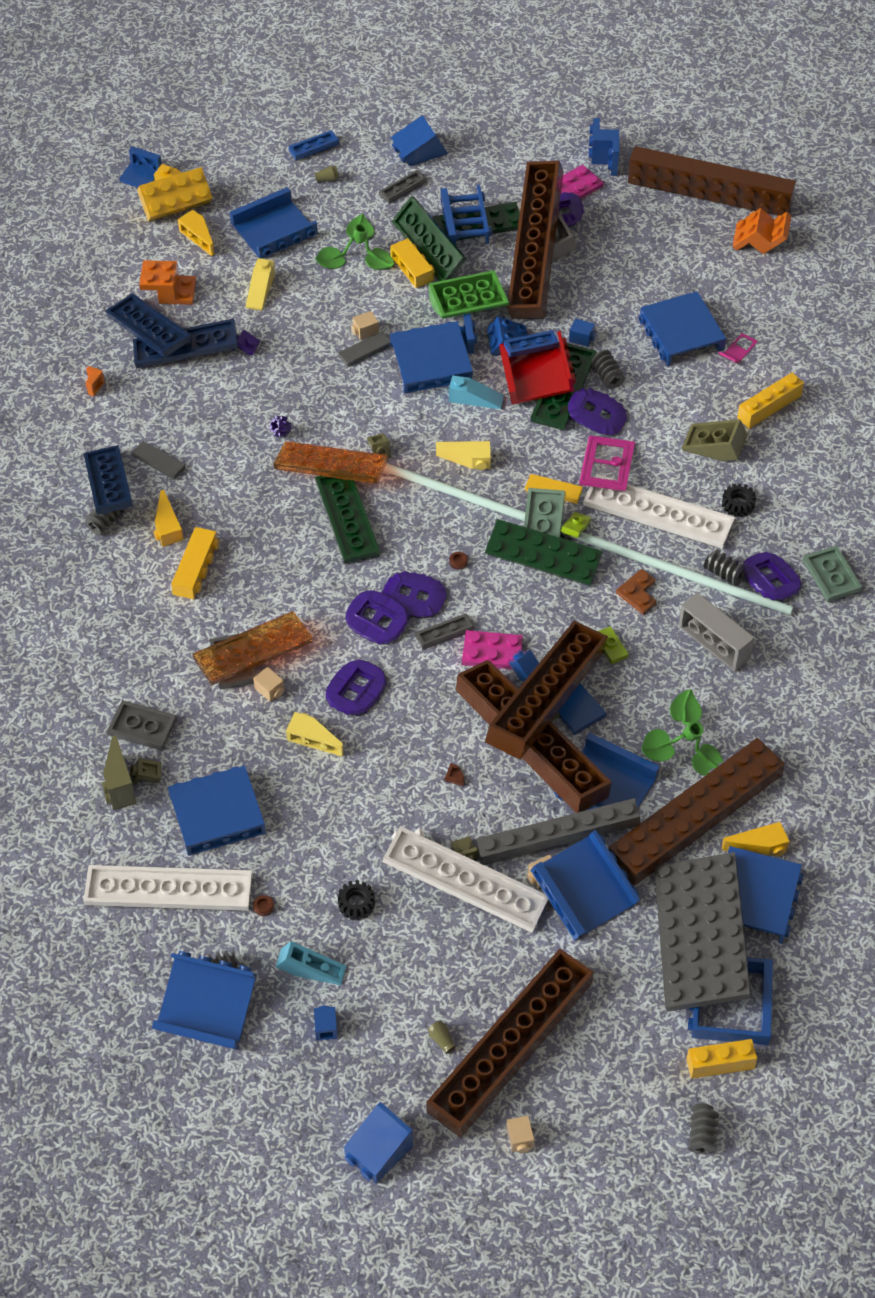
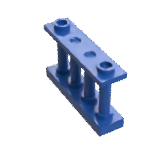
(452, 223)

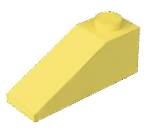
(260, 283)
(466, 453)
(310, 733)

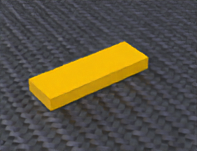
(572, 491)

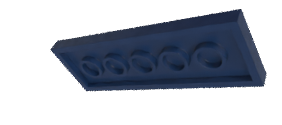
(148, 325)
(205, 340)
(108, 480)

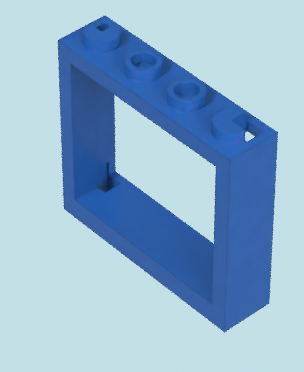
(755, 965)

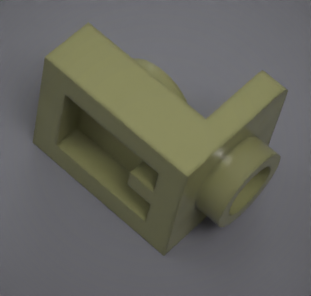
(379, 444)
(145, 770)
(466, 848)

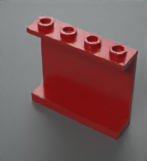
(538, 373)

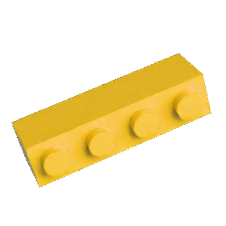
(770, 400)
(195, 563)

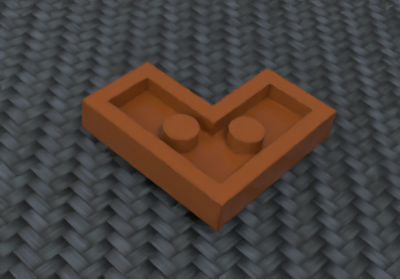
(634, 591)

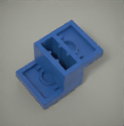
(604, 146)

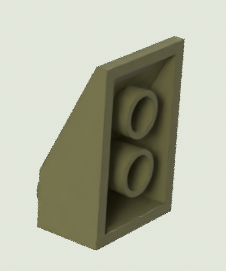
(716, 439)
(117, 784)

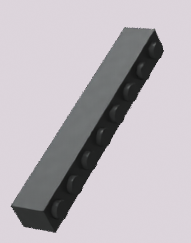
(558, 831)

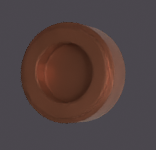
(458, 560)
(263, 905)

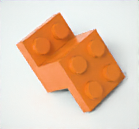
(762, 231)
(166, 280)

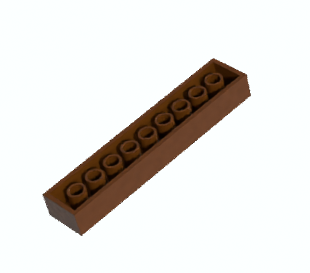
(710, 181)
(535, 239)
(546, 690)
(551, 754)
(697, 810)
(509, 1043)

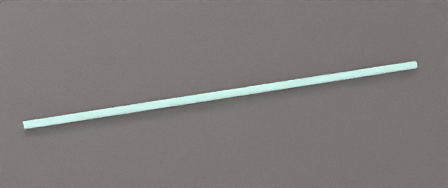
(595, 541)

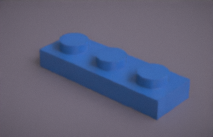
(313, 145)
(531, 343)

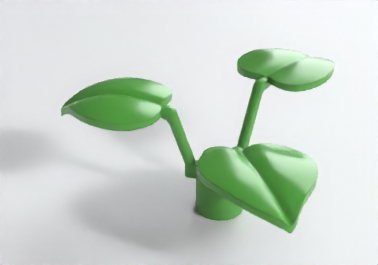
(360, 231)
(688, 710)

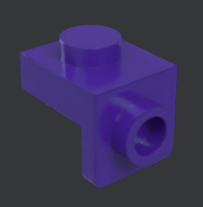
(247, 342)

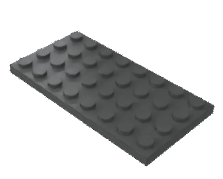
(701, 932)

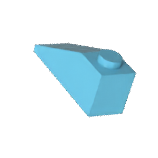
(470, 392)
(309, 964)

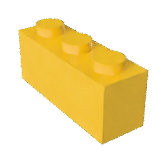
(412, 263)
(721, 1058)

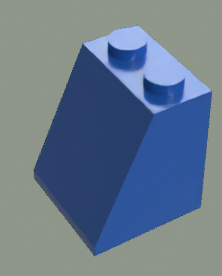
(417, 143)
(378, 1143)

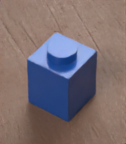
(582, 332)
(523, 664)
(325, 1023)

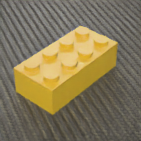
(174, 194)

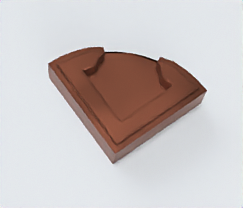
(454, 775)

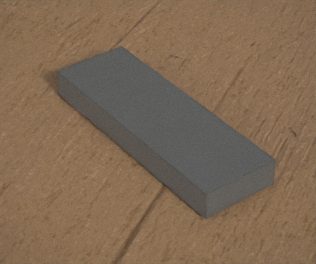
(402, 186)
(364, 349)
(158, 460)
(444, 631)

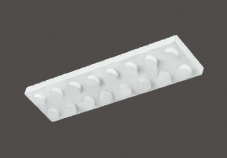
(663, 513)
(465, 879)
(168, 887)

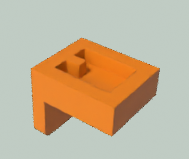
(94, 381)

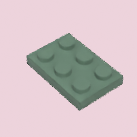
(545, 510)
(832, 573)

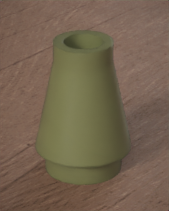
(327, 174)
(440, 1034)

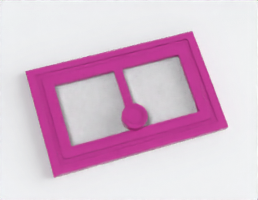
(607, 463)

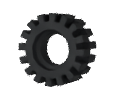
(740, 492)
(359, 910)

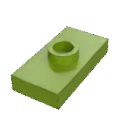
(576, 524)
(614, 648)

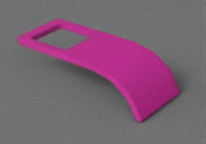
(735, 352)

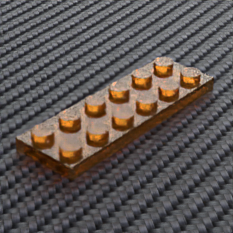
(330, 462)
(252, 648)

